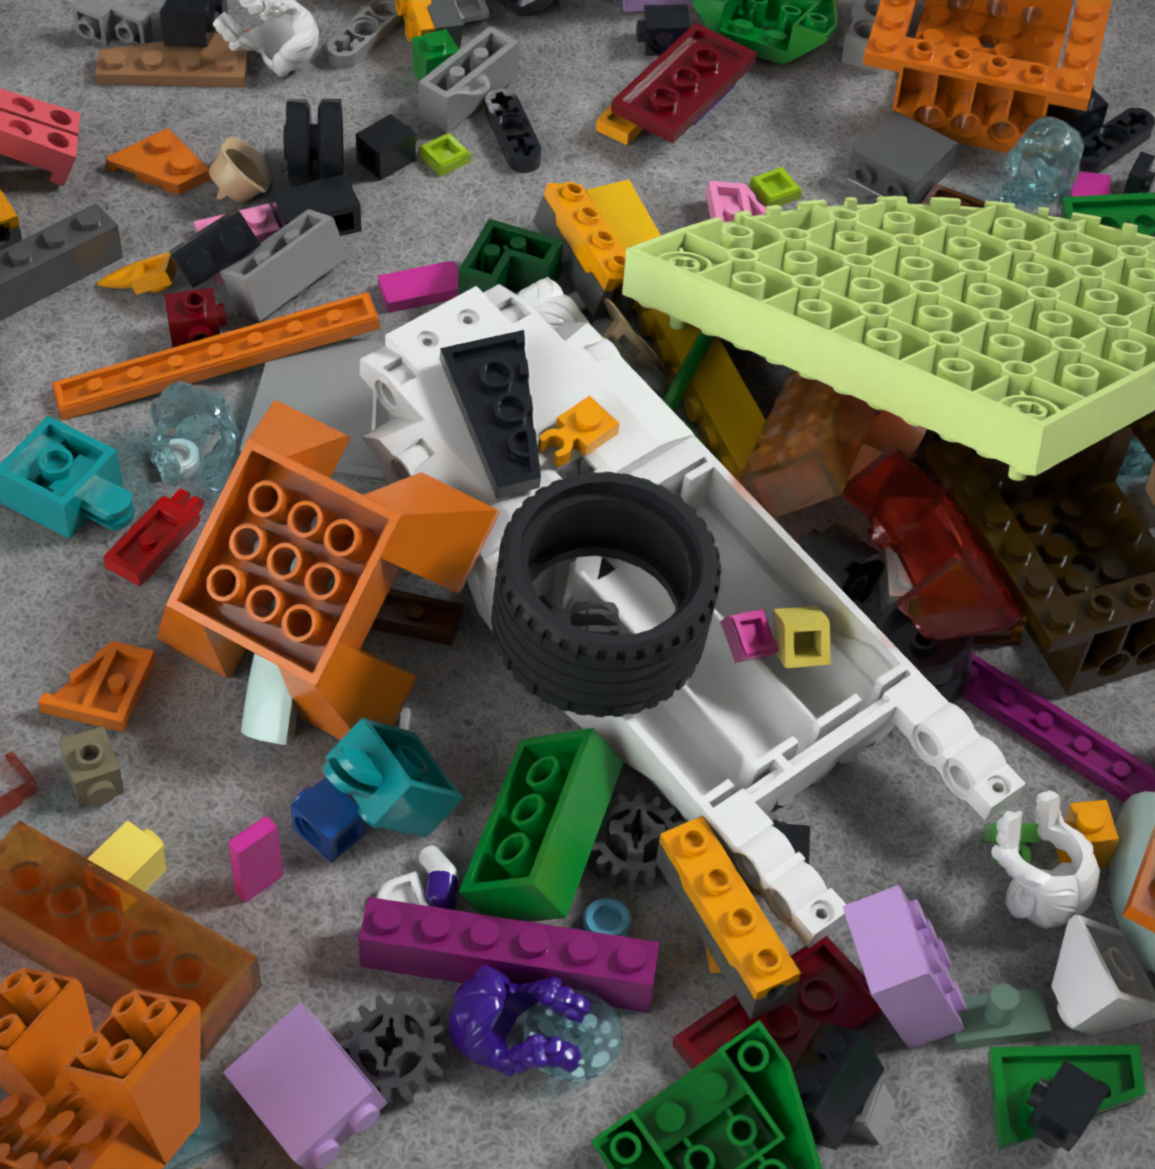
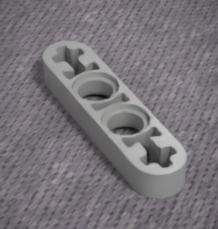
(362, 45)

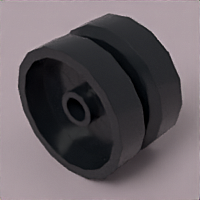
(313, 141)
(942, 663)

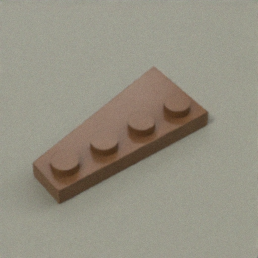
(173, 65)

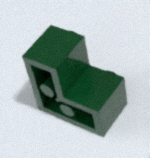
(509, 258)

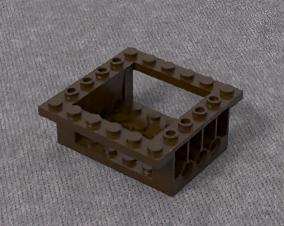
(1083, 624)

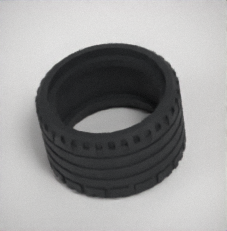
(617, 520)

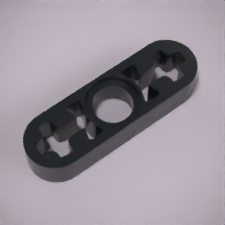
(513, 118)
(1116, 129)

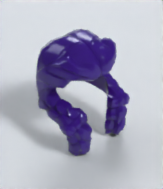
(487, 1010)

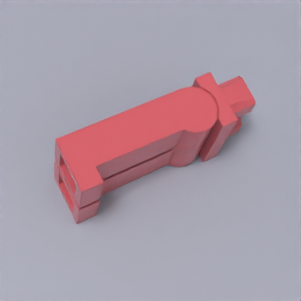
(39, 134)

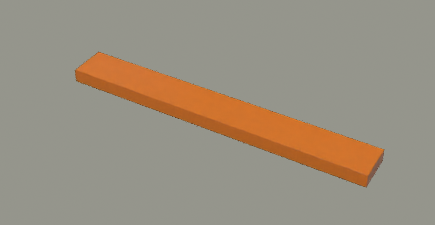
(215, 355)

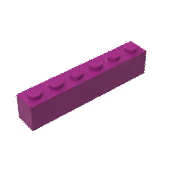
(455, 943)

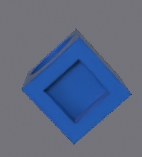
(327, 819)

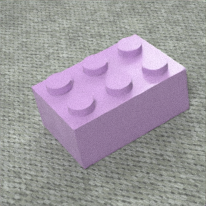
(905, 966)

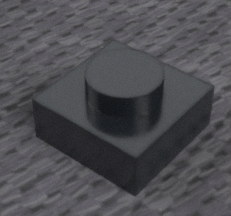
(1141, 177)

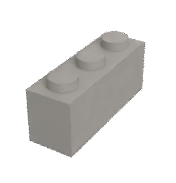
(467, 77)
(284, 265)

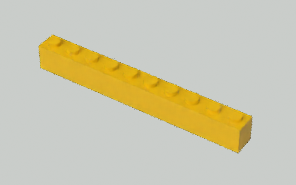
(717, 393)

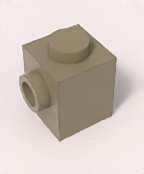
(92, 767)

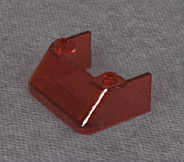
(951, 575)

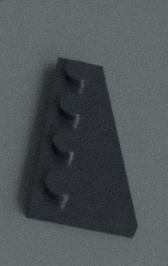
(496, 404)

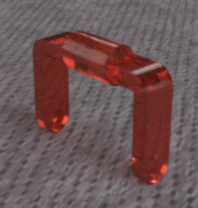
(14, 797)

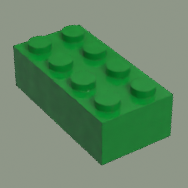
(542, 827)

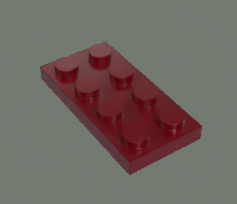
(683, 82)
(826, 992)

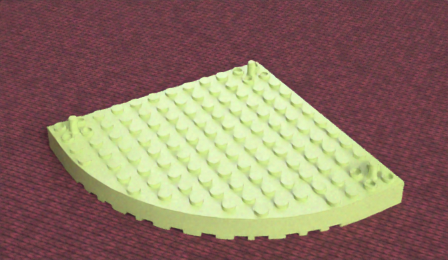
(948, 314)

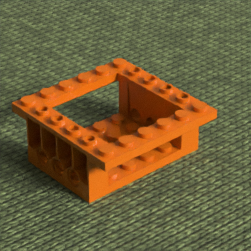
(984, 92)

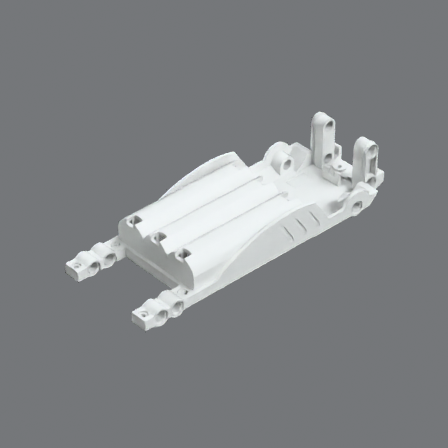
(734, 730)

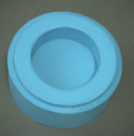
(607, 917)

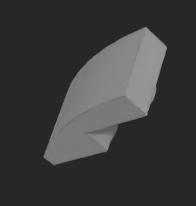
(108, 20)

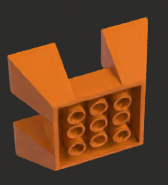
(358, 538)
(97, 1096)

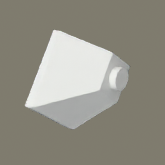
(1100, 979)

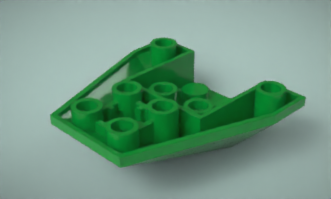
(772, 28)
(721, 1115)

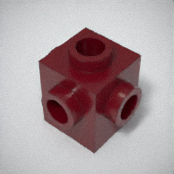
(193, 316)

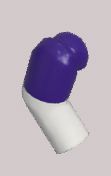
(441, 879)

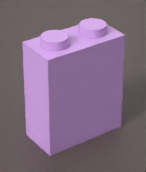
(305, 1089)

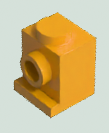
(1097, 825)

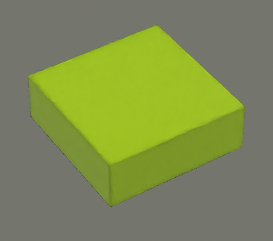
(444, 154)
(775, 187)

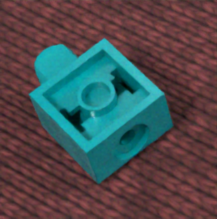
(81, 475)
(391, 778)

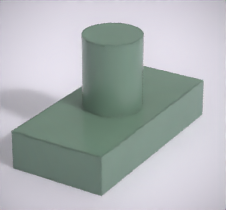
(1002, 1018)

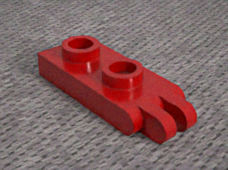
(154, 537)

